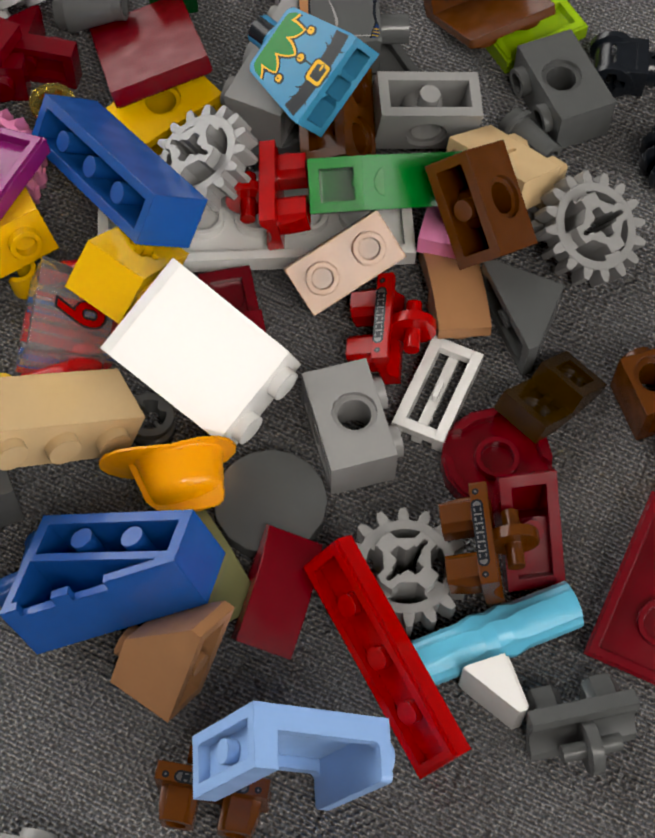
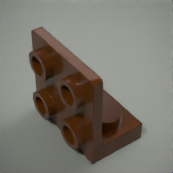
(484, 21)

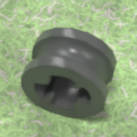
(161, 433)

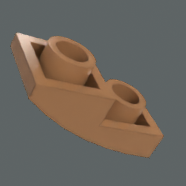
(456, 298)

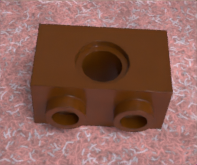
(481, 204)

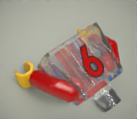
(58, 325)

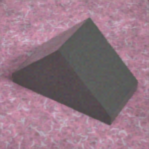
(521, 309)

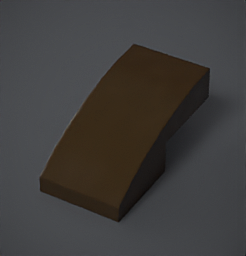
(551, 396)

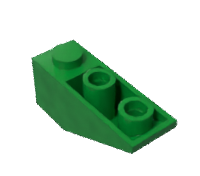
(371, 182)

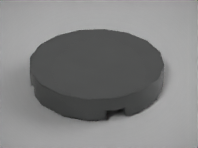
(274, 491)

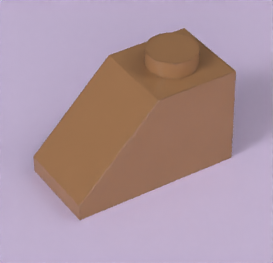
(170, 657)

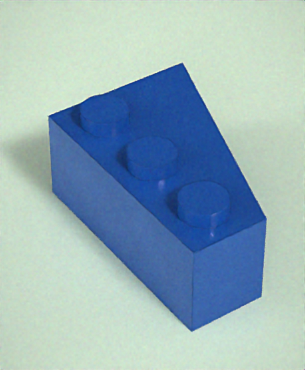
(109, 574)

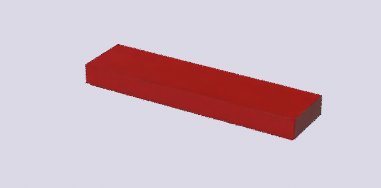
(386, 657)

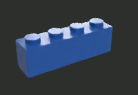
(119, 172)

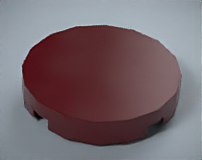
(486, 447)

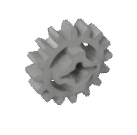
(211, 152)
(607, 248)
(403, 546)

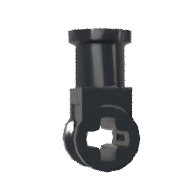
(630, 66)

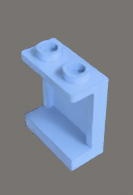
(339, 749)

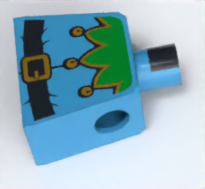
(308, 66)

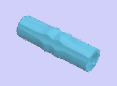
(499, 630)

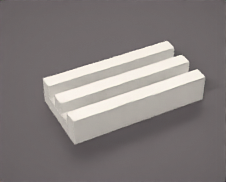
(421, 430)

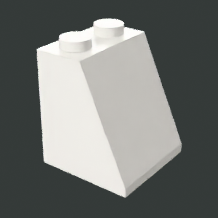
(202, 355)

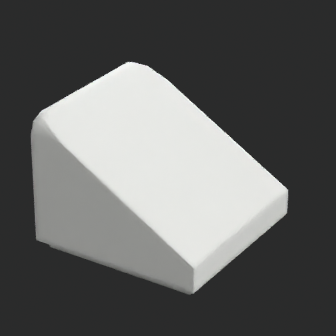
(496, 688)

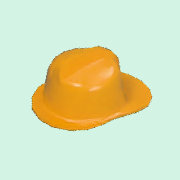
(175, 474)

